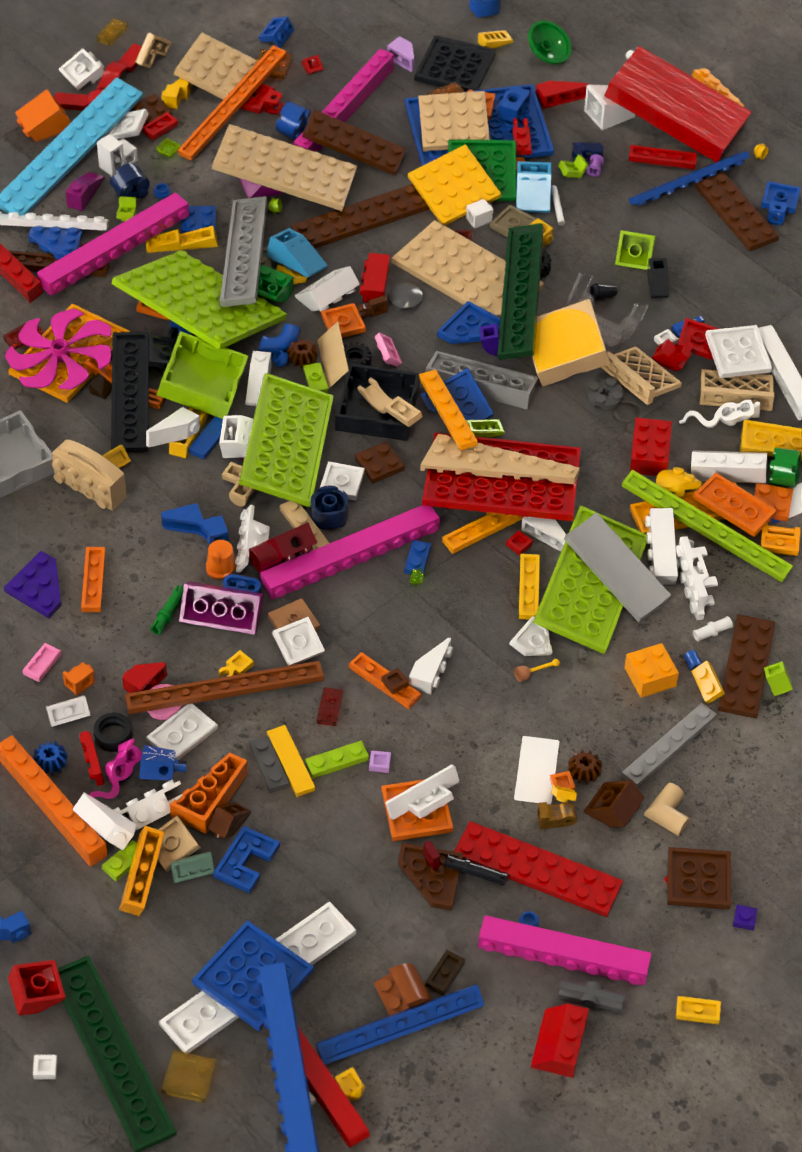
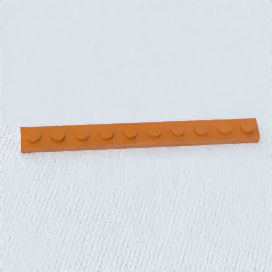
(232, 103)

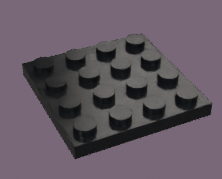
(453, 62)

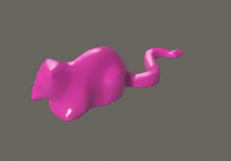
(120, 768)

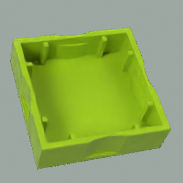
(202, 375)

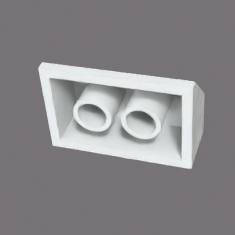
(328, 289)

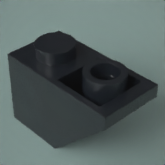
(658, 277)

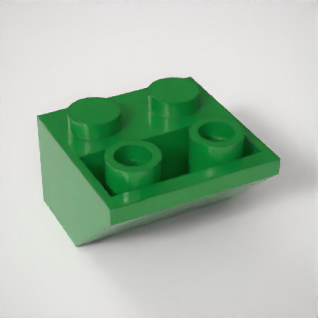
(274, 284)

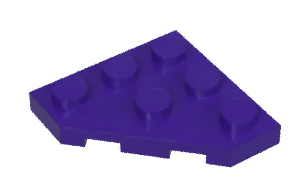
(37, 585)

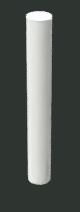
(558, 209)

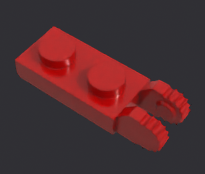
(522, 137)
(91, 757)

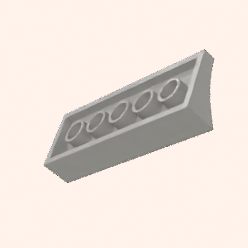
(493, 381)
(617, 567)

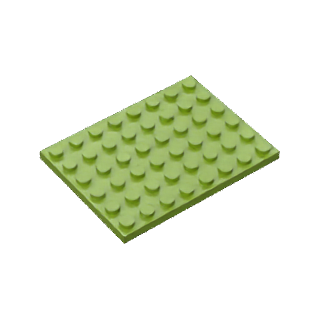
(190, 297)

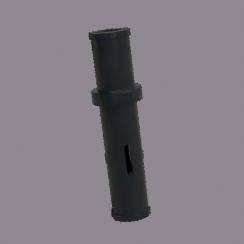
(474, 869)

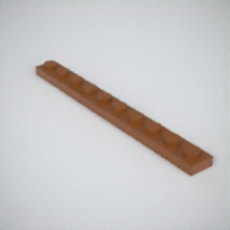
(224, 687)

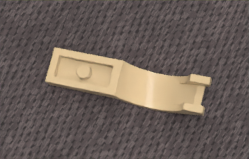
(397, 407)

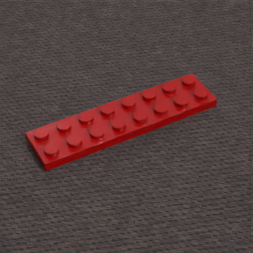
(540, 869)

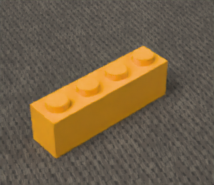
(141, 871)

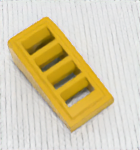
(491, 40)

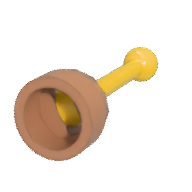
(523, 673)

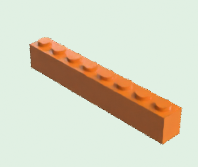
(52, 801)

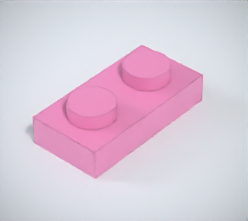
(388, 350)

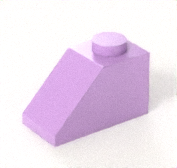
(402, 53)

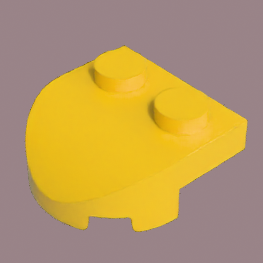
(677, 481)

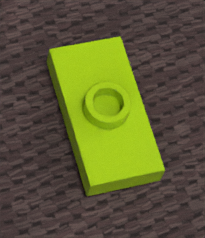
(315, 377)

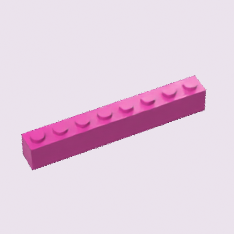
(564, 950)

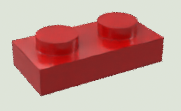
(160, 126)

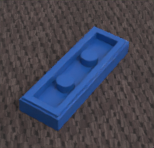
(207, 439)

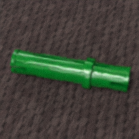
(164, 615)

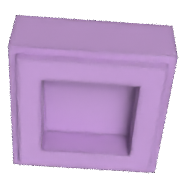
(380, 761)

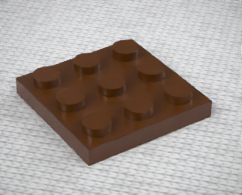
(699, 878)

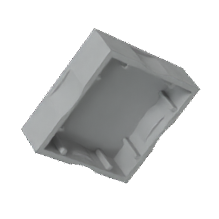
(22, 454)

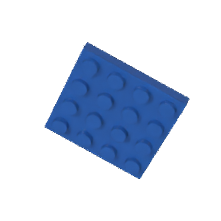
(234, 970)

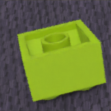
(634, 249)

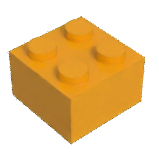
(651, 670)

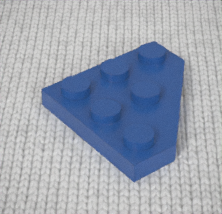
(56, 239)
(465, 324)
(466, 396)

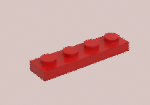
(662, 157)

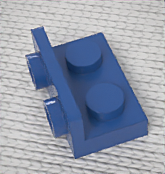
(277, 30)

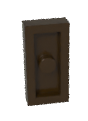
(445, 972)

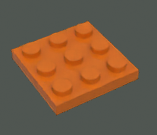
(409, 825)

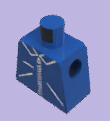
(160, 763)

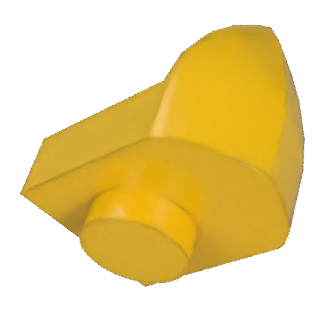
(350, 1084)

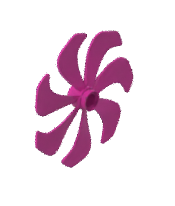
(59, 351)

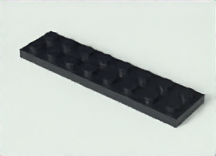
(130, 391)

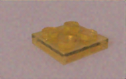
(188, 1076)

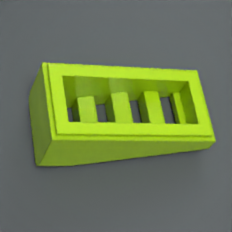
(482, 424)

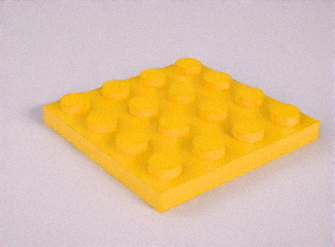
(452, 184)

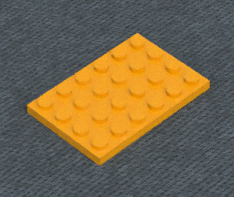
(62, 371)

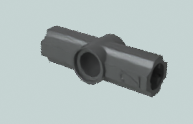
(591, 995)

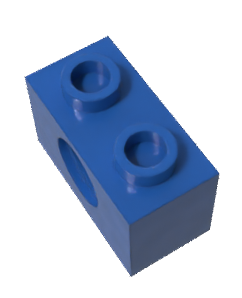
(513, 103)

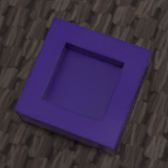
(745, 917)

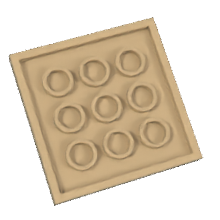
(214, 66)
(452, 117)

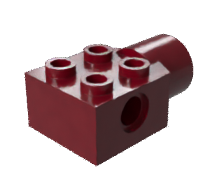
(279, 548)

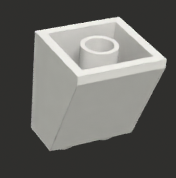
(603, 110)

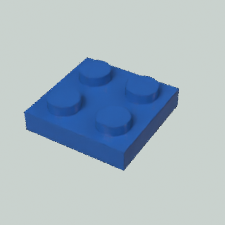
(199, 218)

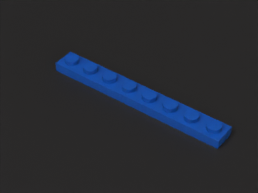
(683, 181)
(399, 1024)

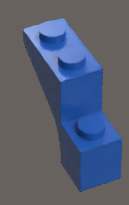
(190, 520)

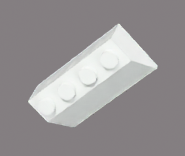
(734, 466)

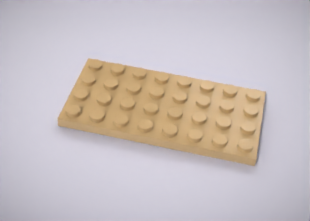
(284, 167)
(455, 267)

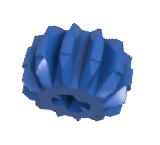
(50, 757)

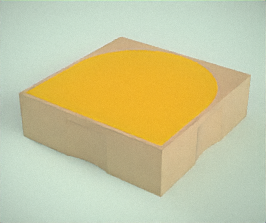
(568, 343)

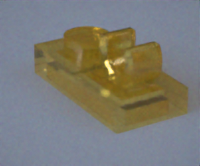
(111, 32)

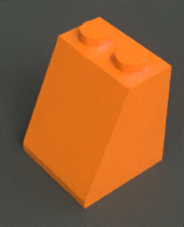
(42, 117)

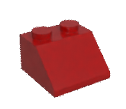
(35, 986)

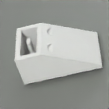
(235, 436)

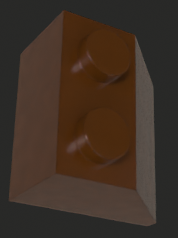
(615, 803)

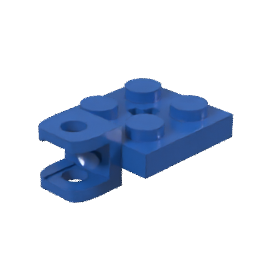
(780, 206)

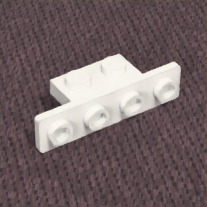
(250, 534)
(425, 795)
(150, 808)

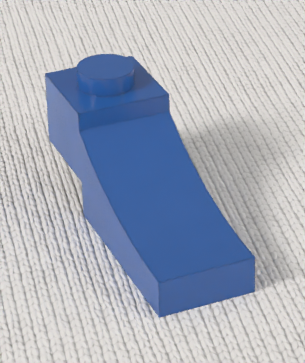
(15, 927)

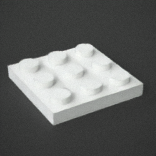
(738, 351)

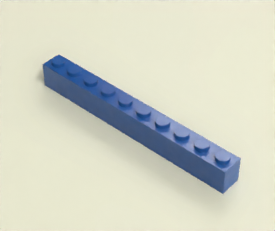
(287, 1059)

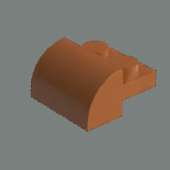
(402, 989)

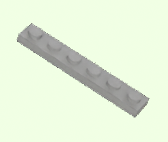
(669, 745)

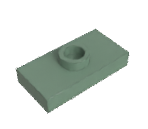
(192, 867)

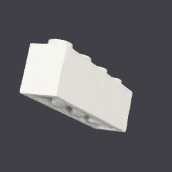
(662, 545)

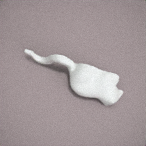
(728, 413)

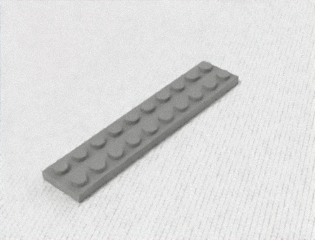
(244, 252)

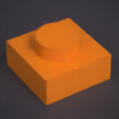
(562, 779)

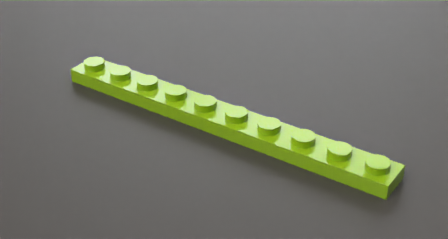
(708, 526)

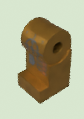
(556, 815)

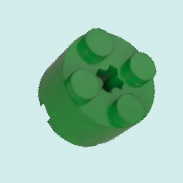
(785, 467)

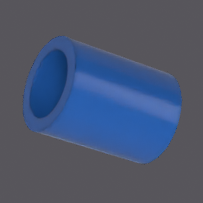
(692, 659)

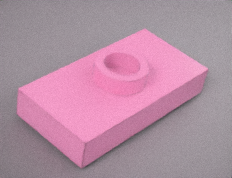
(42, 662)

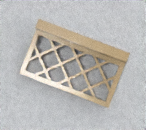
(634, 380)
(719, 395)

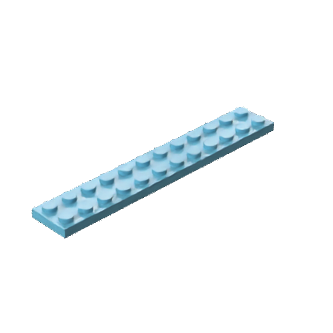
(69, 147)

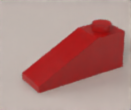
(559, 92)

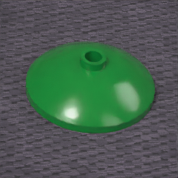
(549, 42)

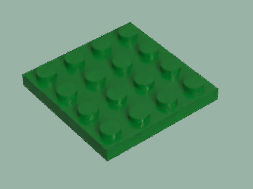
(497, 160)

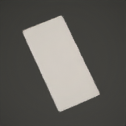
(535, 766)

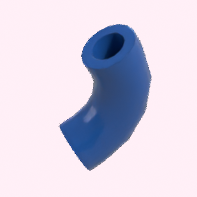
(281, 342)

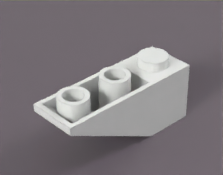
(427, 669)

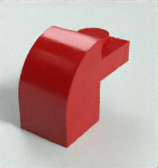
(671, 356)

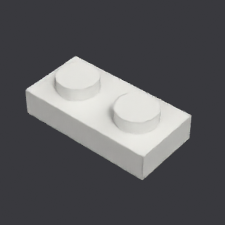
(68, 711)

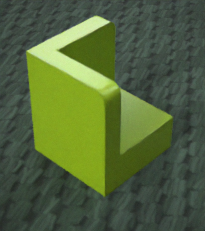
(778, 678)

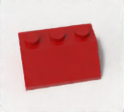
(560, 1039)

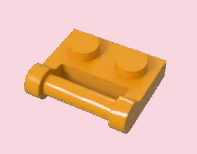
(780, 539)

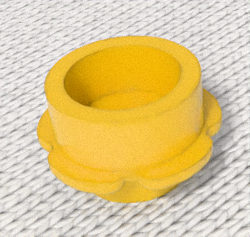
(760, 151)

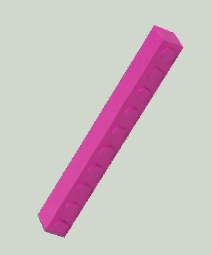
(355, 93)
(113, 244)
(349, 551)

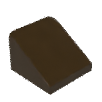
(100, 386)

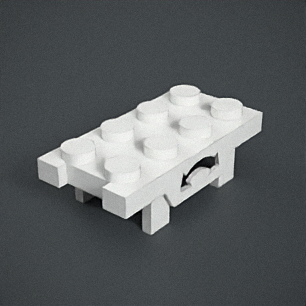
(694, 578)

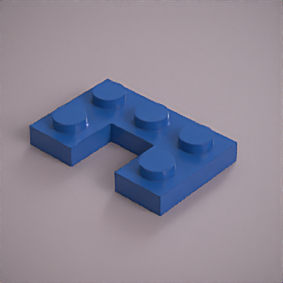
(231, 867)

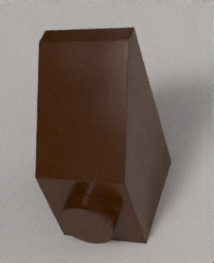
(228, 819)

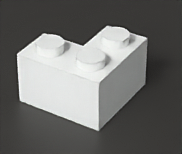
(115, 154)

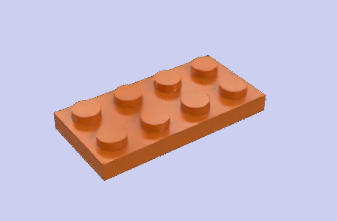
(734, 504)

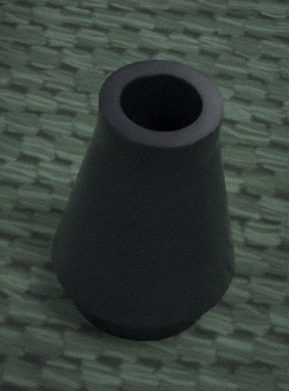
(602, 291)

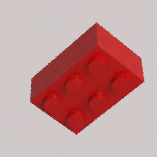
(650, 446)

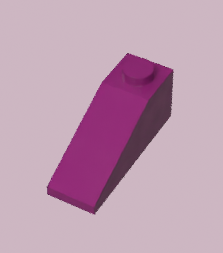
(82, 190)

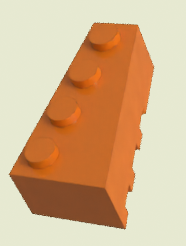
(215, 789)

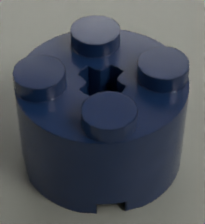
(130, 181)
(329, 507)

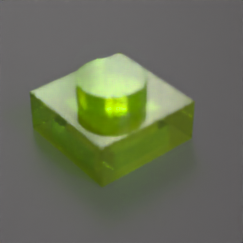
(167, 147)

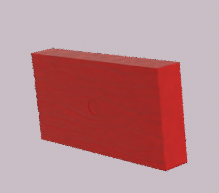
(677, 104)

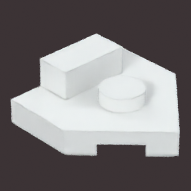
(532, 640)

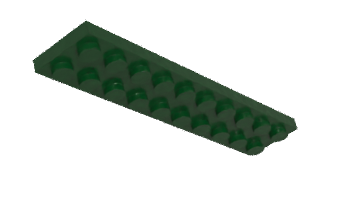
(521, 292)
(114, 1056)

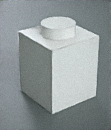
(479, 213)

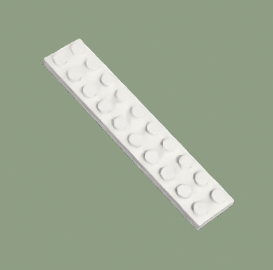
(310, 939)

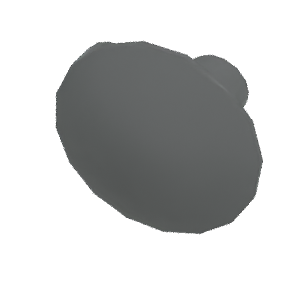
(405, 296)

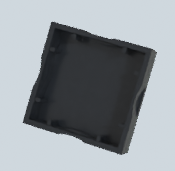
(359, 417)

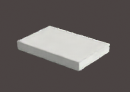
(183, 731)

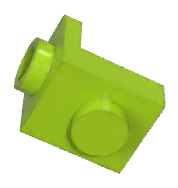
(573, 169)
(126, 208)

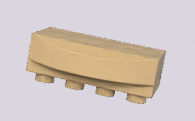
(89, 474)

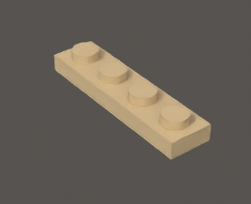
(298, 516)

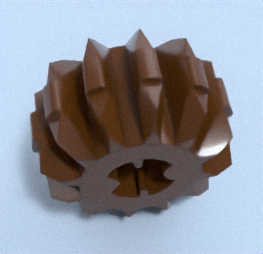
(302, 353)
(585, 766)

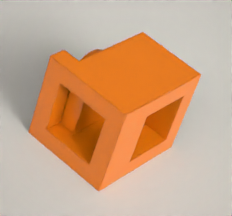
(79, 678)

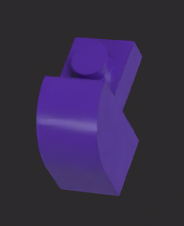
(490, 338)

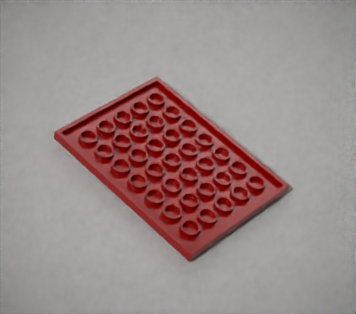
(505, 494)

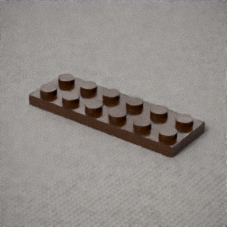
(354, 142)
(737, 211)
(746, 666)

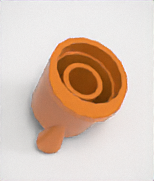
(220, 560)

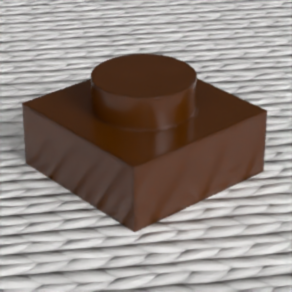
(395, 681)

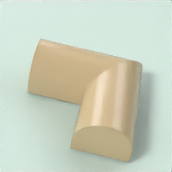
(152, 46)
(239, 494)
(664, 812)

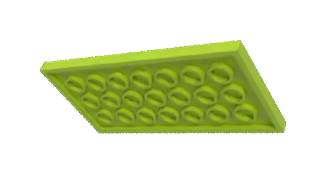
(286, 440)
(576, 599)

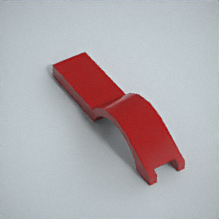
(115, 69)
(76, 101)

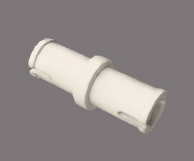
(712, 628)

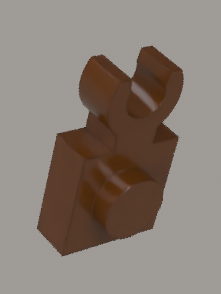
(375, 307)

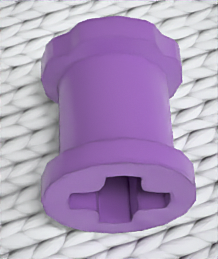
(594, 168)

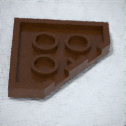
(435, 885)

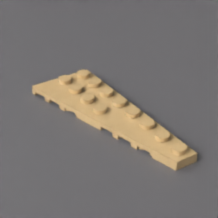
(494, 462)

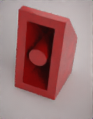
(144, 677)

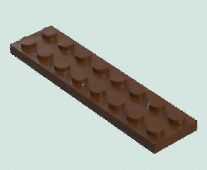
(361, 216)

